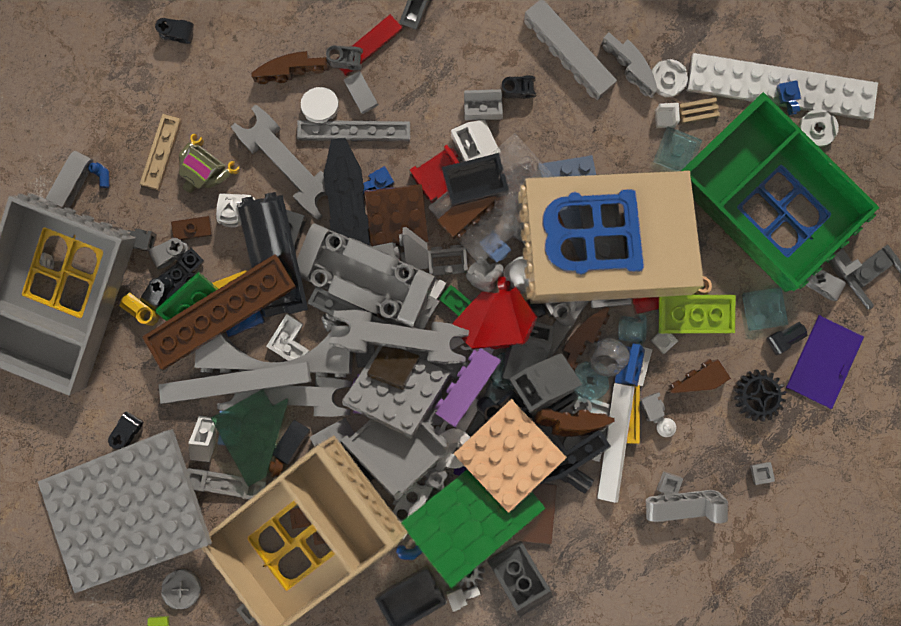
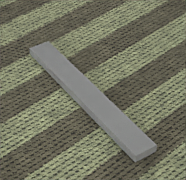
(235, 382)

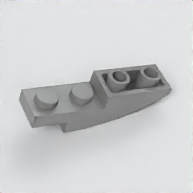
(637, 67)

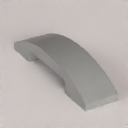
(223, 483)

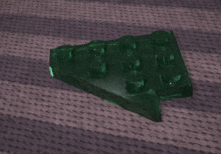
(251, 433)

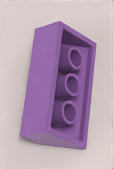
(467, 387)

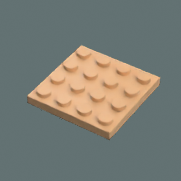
(509, 455)

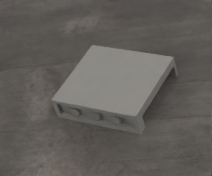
(395, 458)

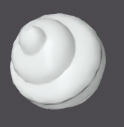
(666, 427)

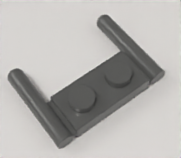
(870, 270)

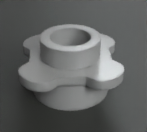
(439, 483)

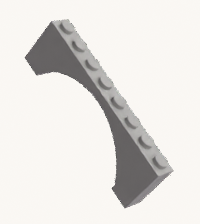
(323, 359)

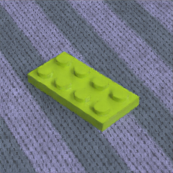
(697, 314)

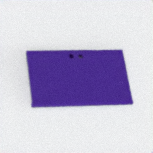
(822, 362)

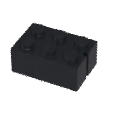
(475, 180)
(411, 598)

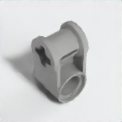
(165, 253)
(827, 285)

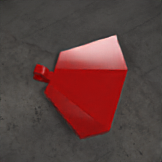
(497, 318)

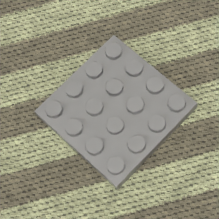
(395, 407)

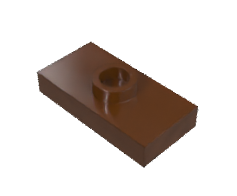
(192, 228)

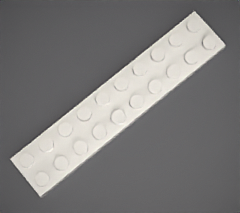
(748, 80)

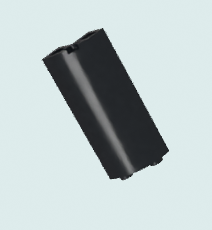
(269, 233)

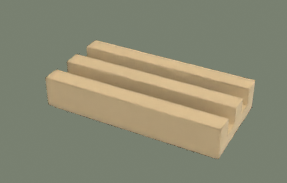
(714, 107)

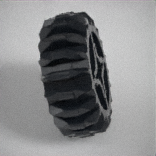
(760, 403)

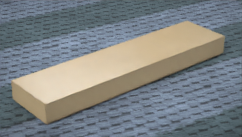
(160, 152)

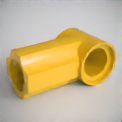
(138, 309)

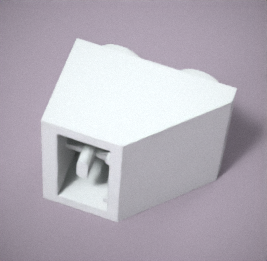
(473, 140)

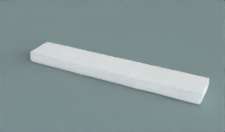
(617, 438)

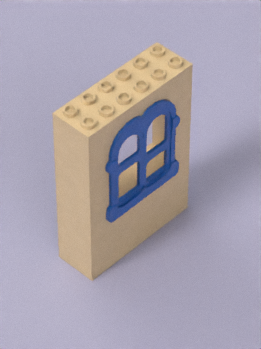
(657, 228)

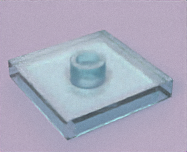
(676, 149)

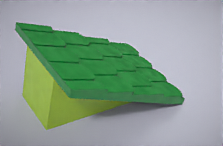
(466, 526)

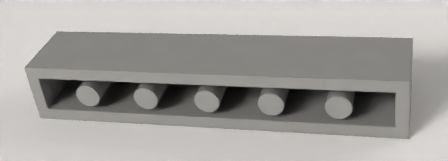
(569, 49)

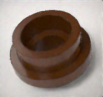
(275, 468)

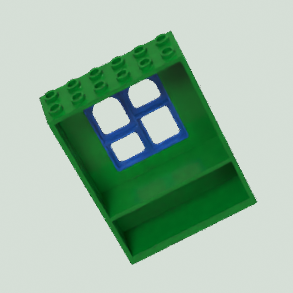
(745, 159)

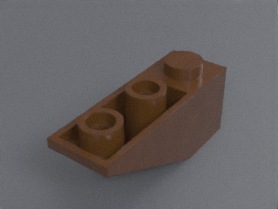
(460, 217)
(706, 378)

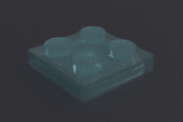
(765, 309)

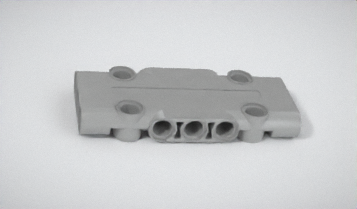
(364, 275)

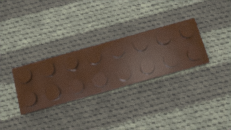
(219, 312)

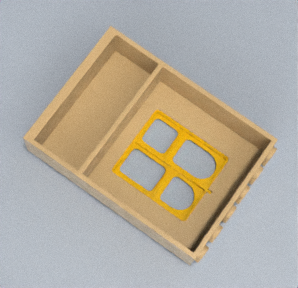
(340, 508)

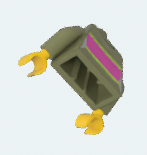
(201, 167)

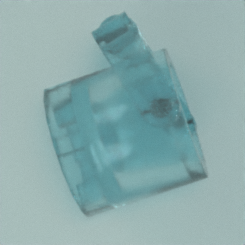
(633, 329)

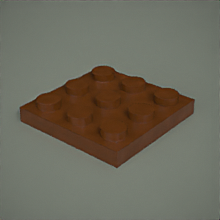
(392, 210)

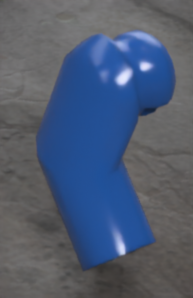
(102, 172)
(408, 554)

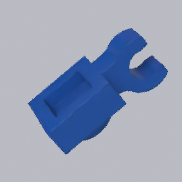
(789, 94)
(378, 180)

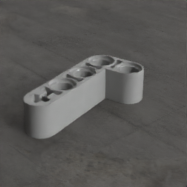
(69, 180)
(688, 505)

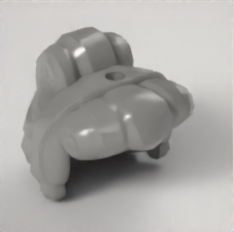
(484, 275)

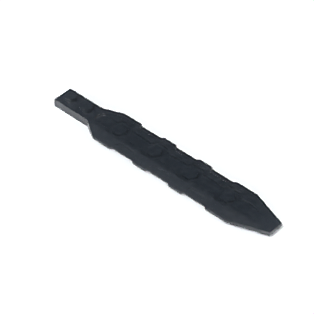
(346, 204)

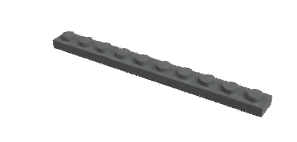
(329, 303)

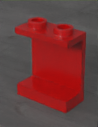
(431, 174)

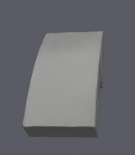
(361, 92)

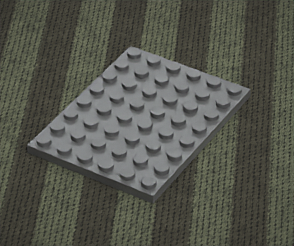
(124, 511)

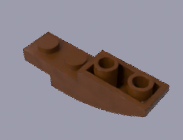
(282, 67)
(586, 332)
(574, 425)

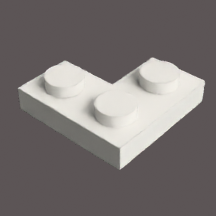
(283, 339)

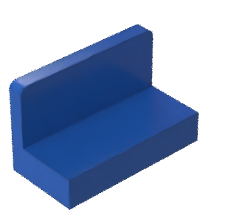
(631, 373)

